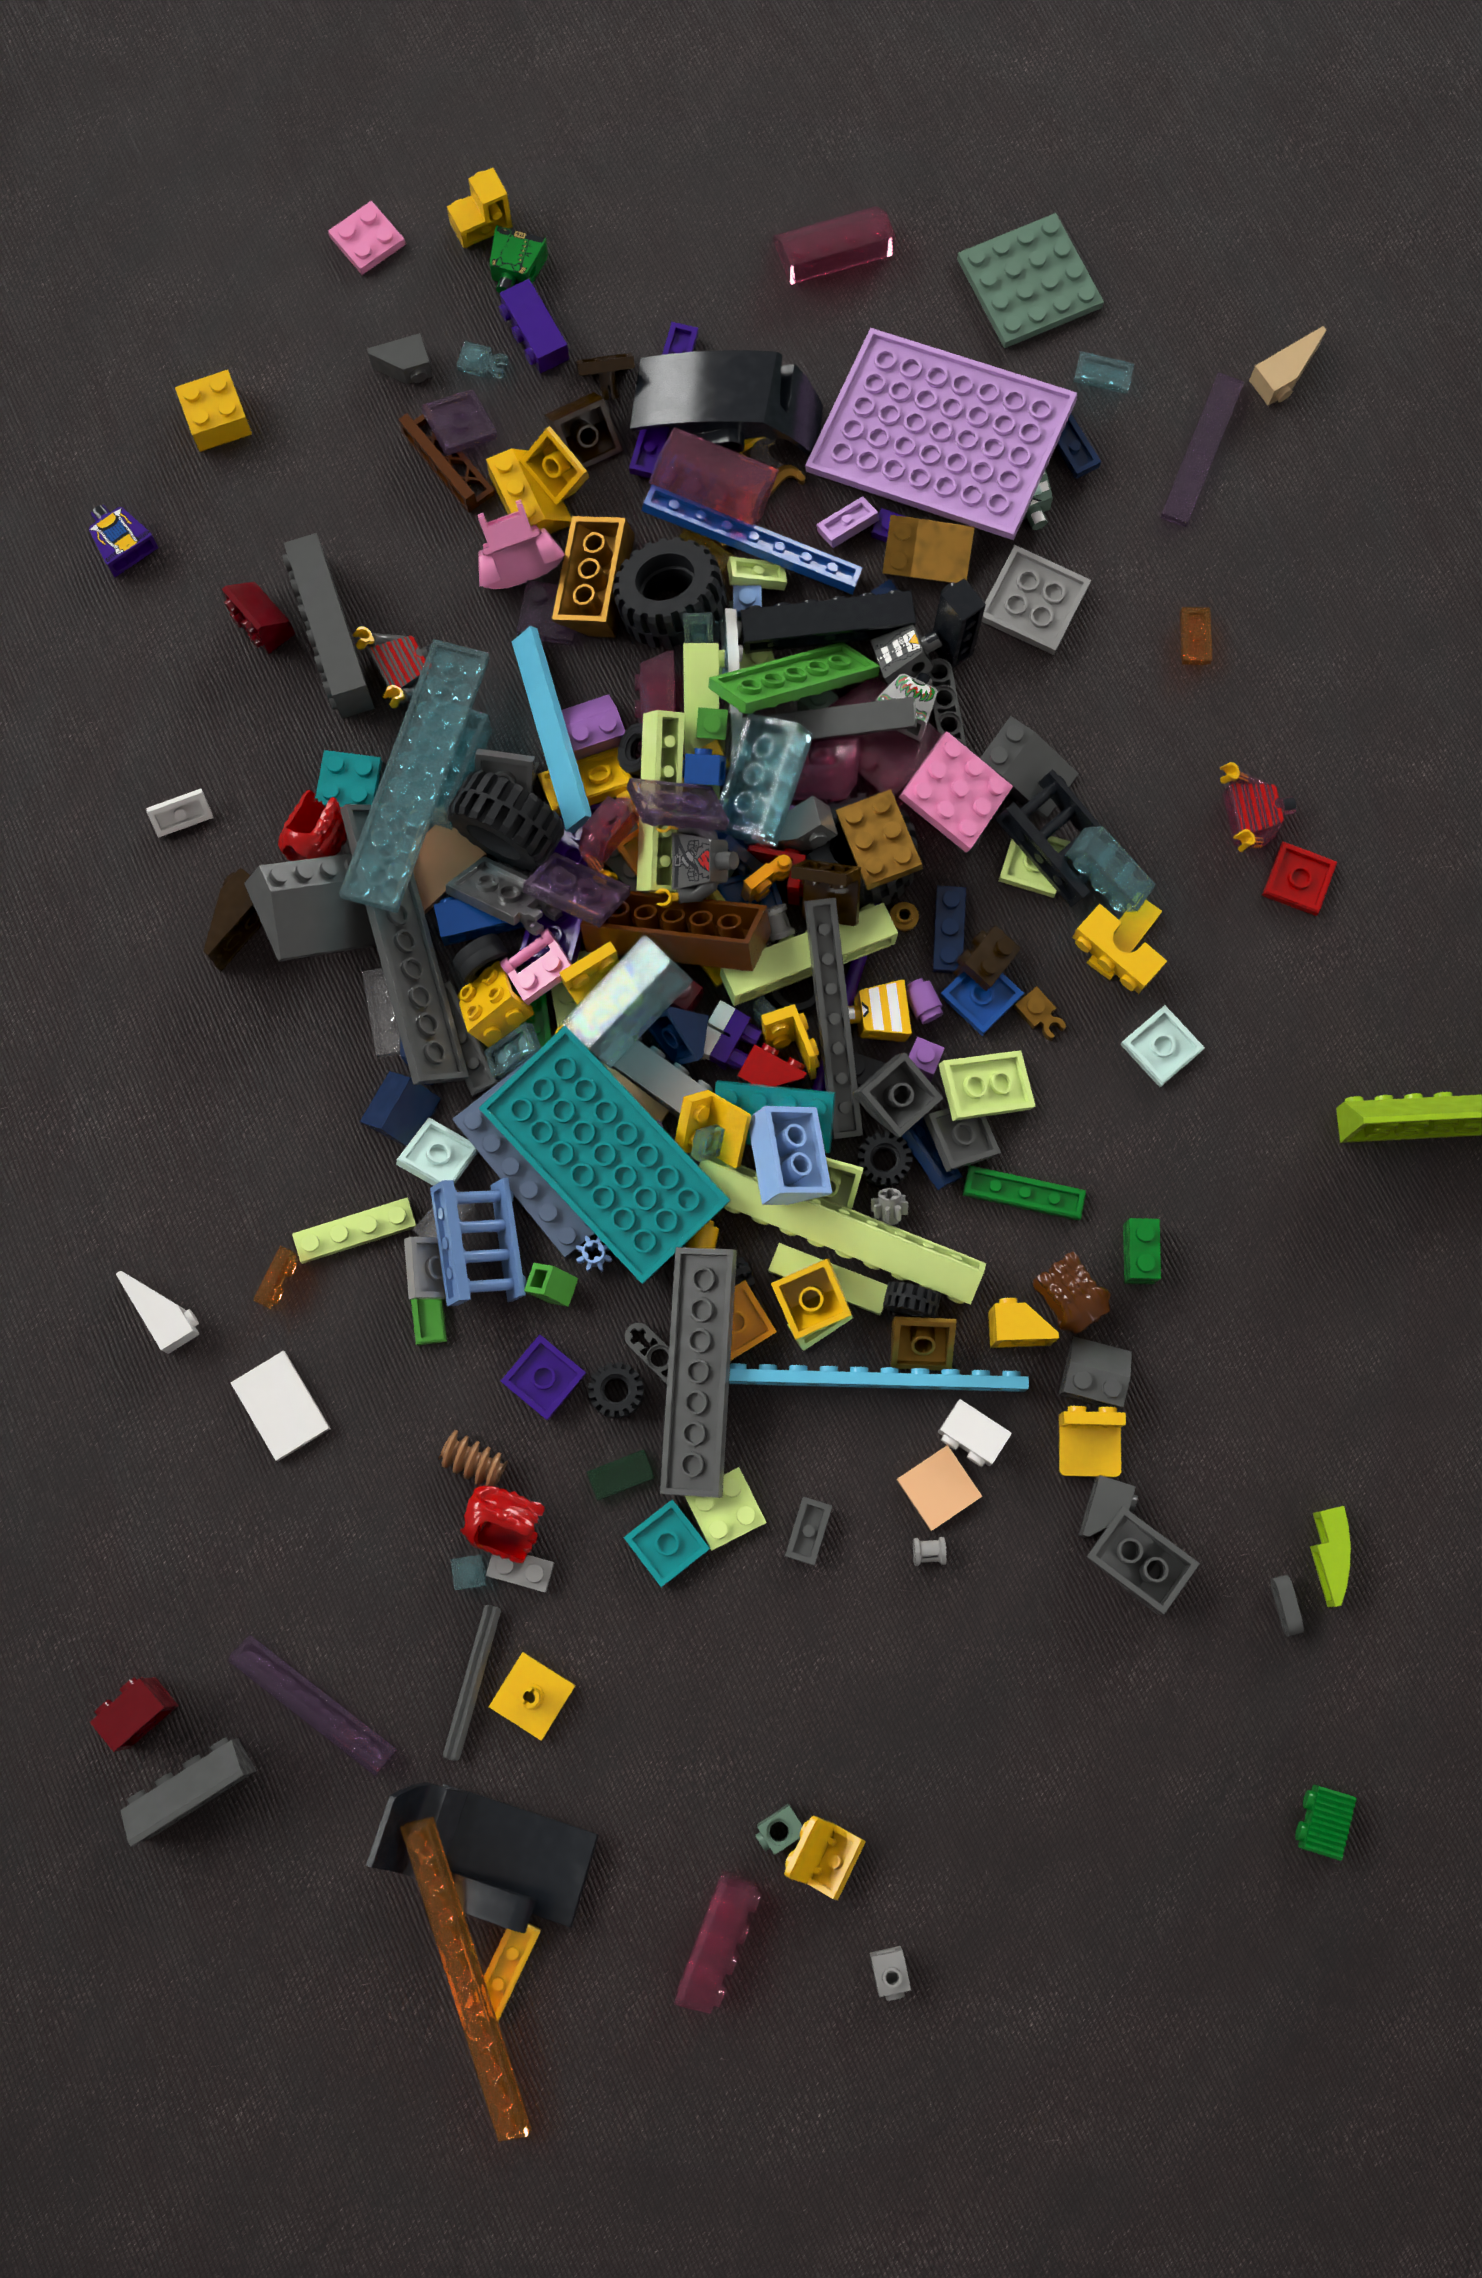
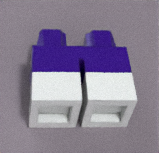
(724, 1034)

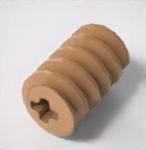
(472, 1460)

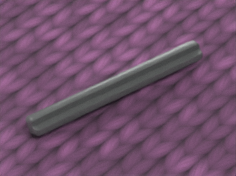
(471, 1683)

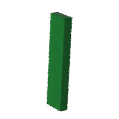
(1024, 1193)

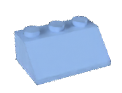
(789, 1155)

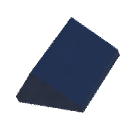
(680, 1034)
(400, 1108)

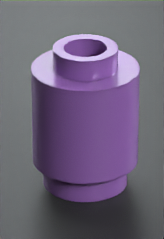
(924, 1001)

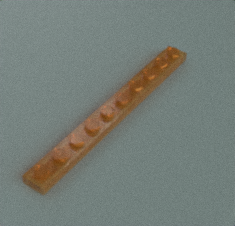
(466, 1979)

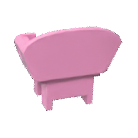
(515, 551)

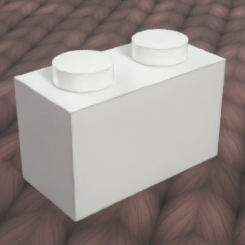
(973, 1433)

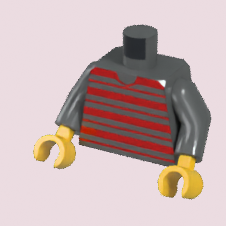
(397, 661)

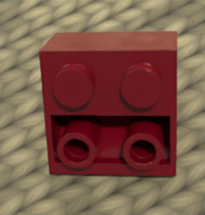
(258, 615)

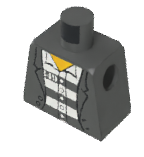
(905, 652)

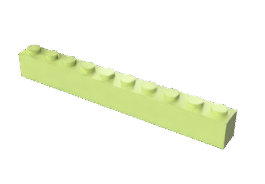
(853, 1235)

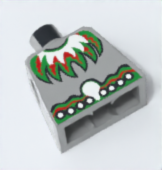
(924, 695)

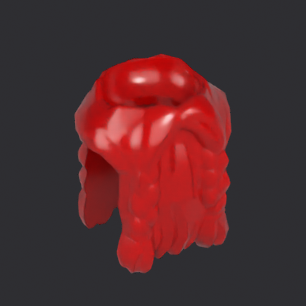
(313, 829)
(501, 1522)

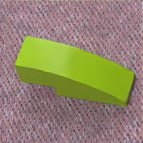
(1333, 1553)

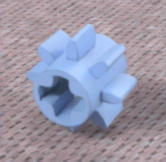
(590, 1246)

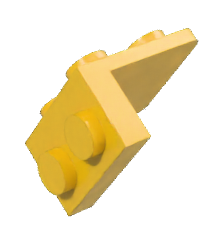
(491, 1006)
(1090, 1442)
(824, 1856)

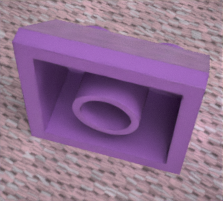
(593, 726)

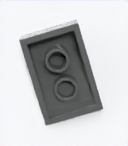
(1024, 760)
(1142, 1561)

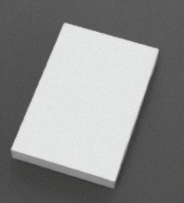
(280, 1406)

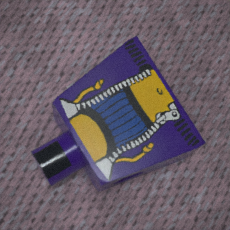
(120, 538)

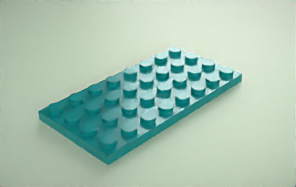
(604, 1154)

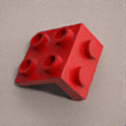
(766, 854)

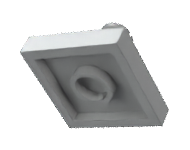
(423, 1268)

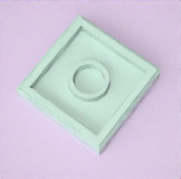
(1162, 1046)
(437, 1154)

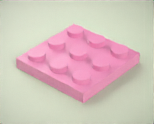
(955, 791)

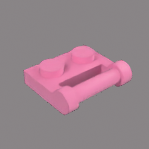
(542, 973)

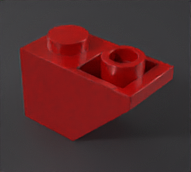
(766, 1068)

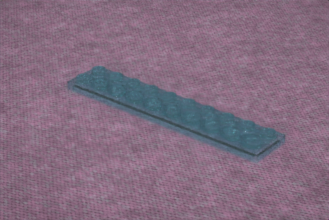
(414, 776)

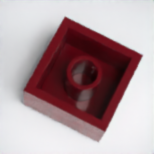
(133, 1713)

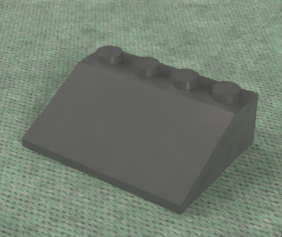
(304, 908)

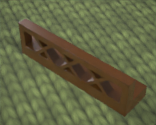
(443, 464)

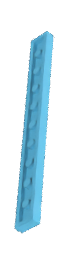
(888, 1378)

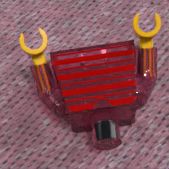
(1253, 808)
(606, 831)

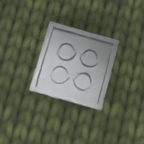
(1034, 599)

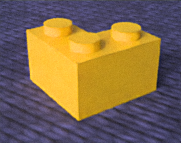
(478, 214)

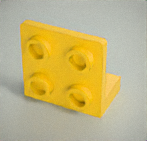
(589, 971)
(787, 1025)
(708, 1109)

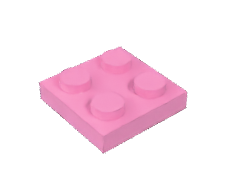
(366, 237)

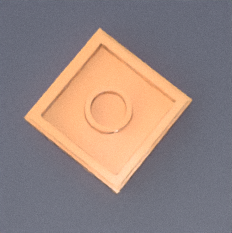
(939, 1488)

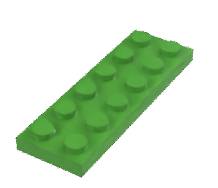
(793, 677)

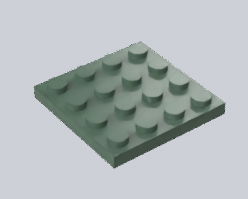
(1030, 280)

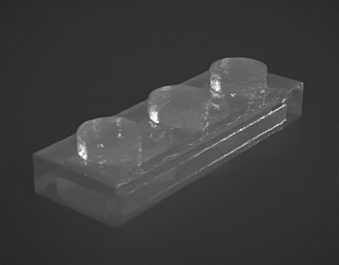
(381, 1013)

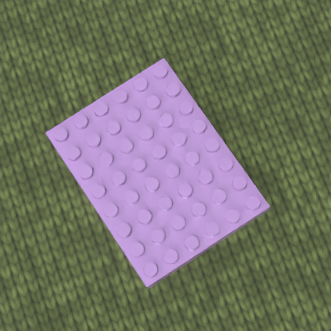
(941, 433)

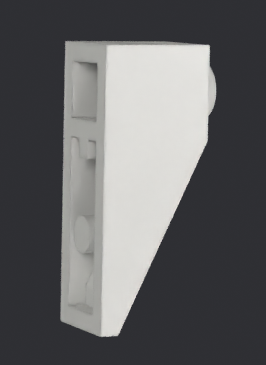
(166, 1321)

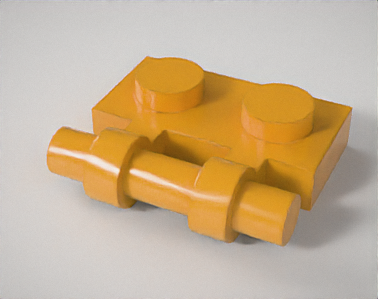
(758, 883)

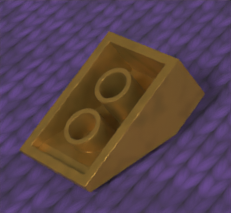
(928, 549)

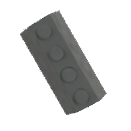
(186, 1791)

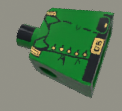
(516, 257)

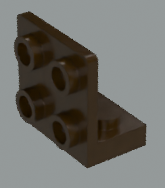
(831, 880)

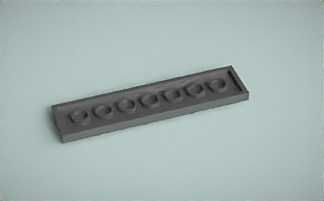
(698, 1372)

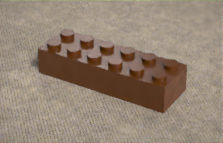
(688, 933)

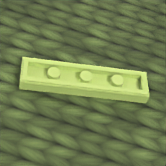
(858, 1289)

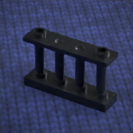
(1035, 843)

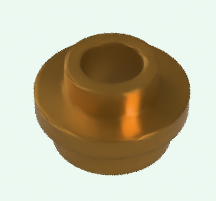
(908, 924)

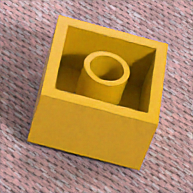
(213, 410)

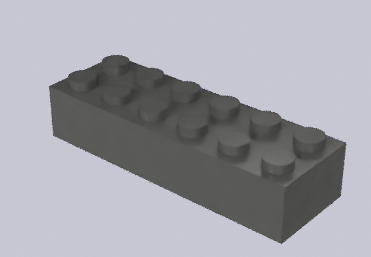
(326, 626)

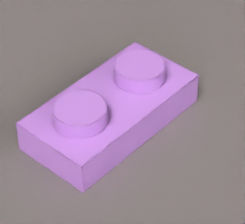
(847, 522)

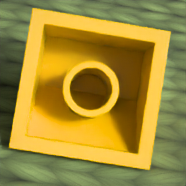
(554, 466)
(811, 1298)
(1018, 1326)

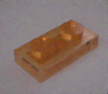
(1196, 635)
(270, 1288)

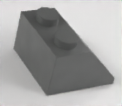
(898, 1095)
(1096, 1373)

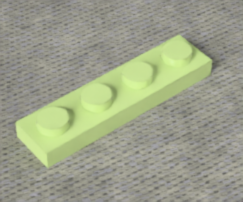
(354, 1230)

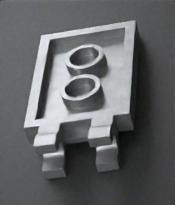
(500, 893)

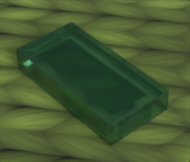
(620, 1475)

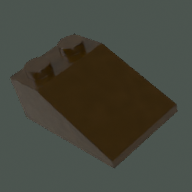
(232, 922)

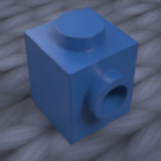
(704, 768)

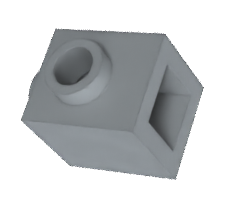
(890, 1973)

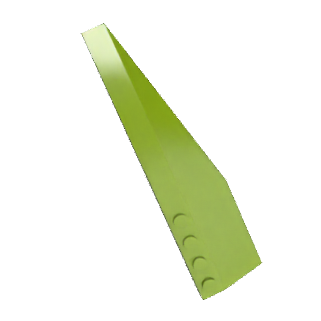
(1409, 1117)

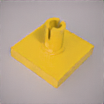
(532, 1696)

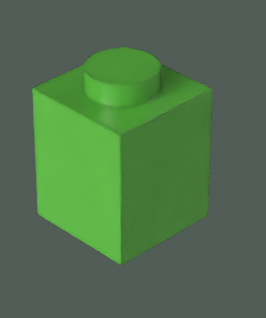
(712, 723)
(551, 1284)

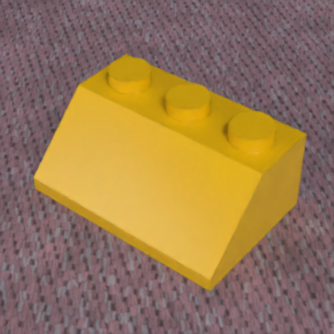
(515, 483)

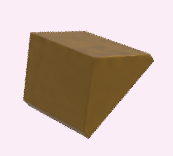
(922, 1343)

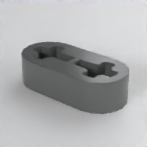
(1287, 1605)

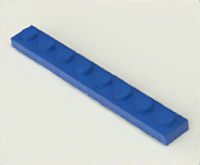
(752, 539)

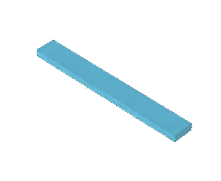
(552, 729)

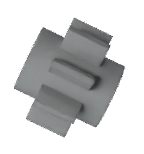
(889, 1206)

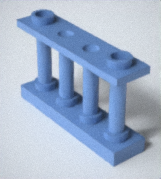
(450, 1244)

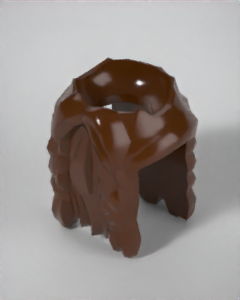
(1072, 1294)

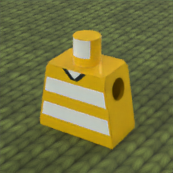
(882, 1012)

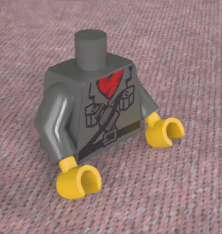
(698, 864)

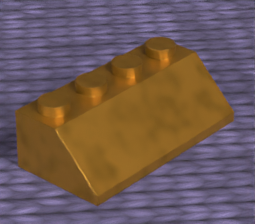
(588, 573)

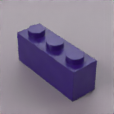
(533, 326)

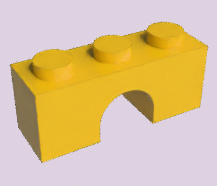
(1132, 968)

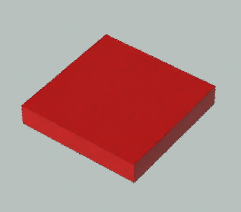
(1299, 878)

